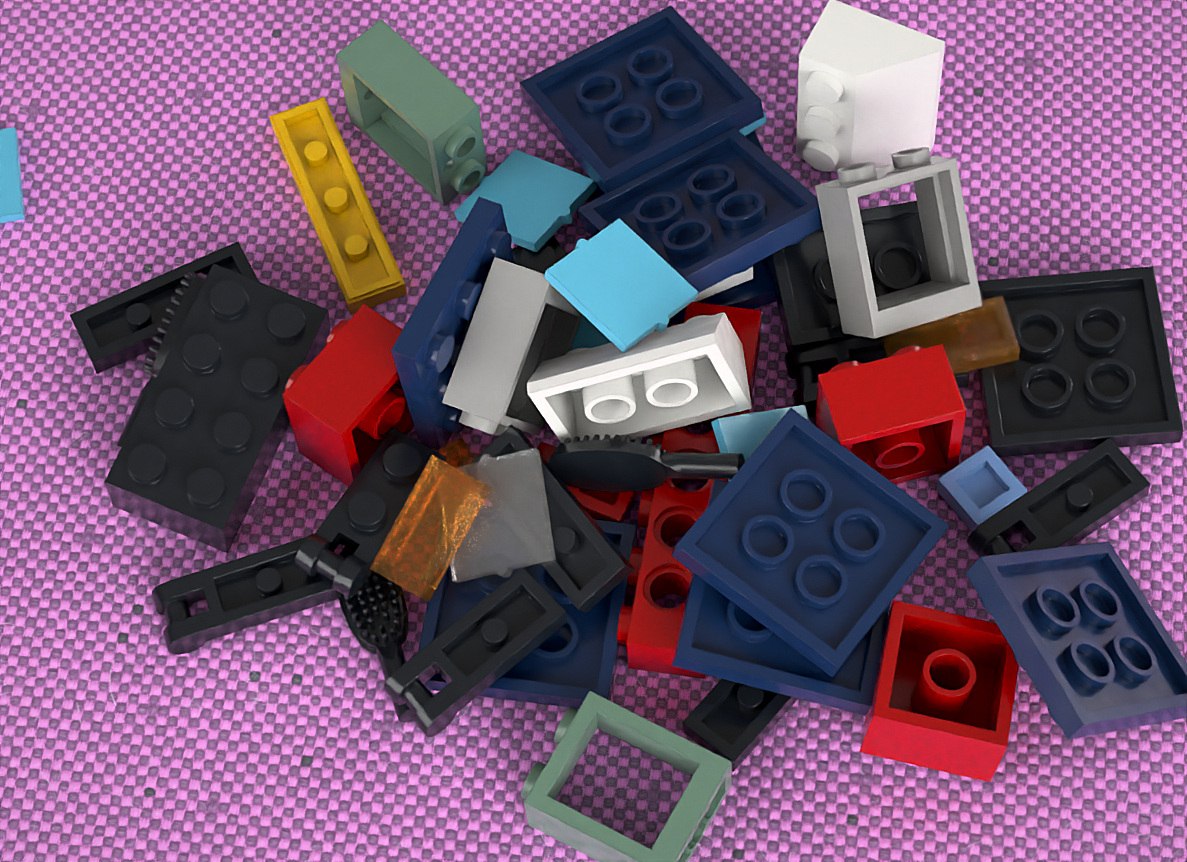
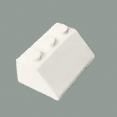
(865, 89)
(653, 387)

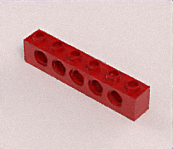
(671, 512)

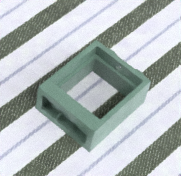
(413, 112)
(686, 823)

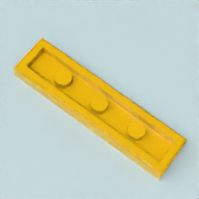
(337, 205)

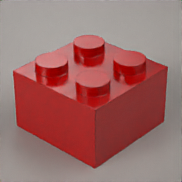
(348, 396)
(895, 412)
(942, 693)

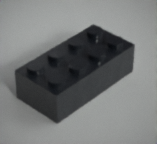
(216, 409)

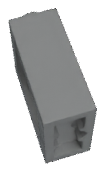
(945, 236)
(510, 334)

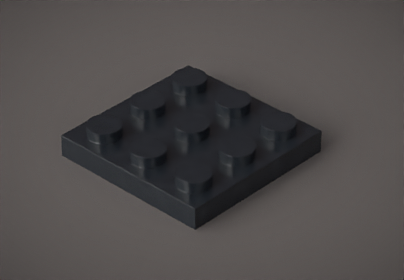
(1086, 365)

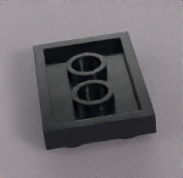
(805, 279)

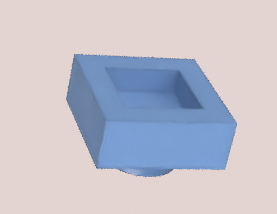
(979, 487)

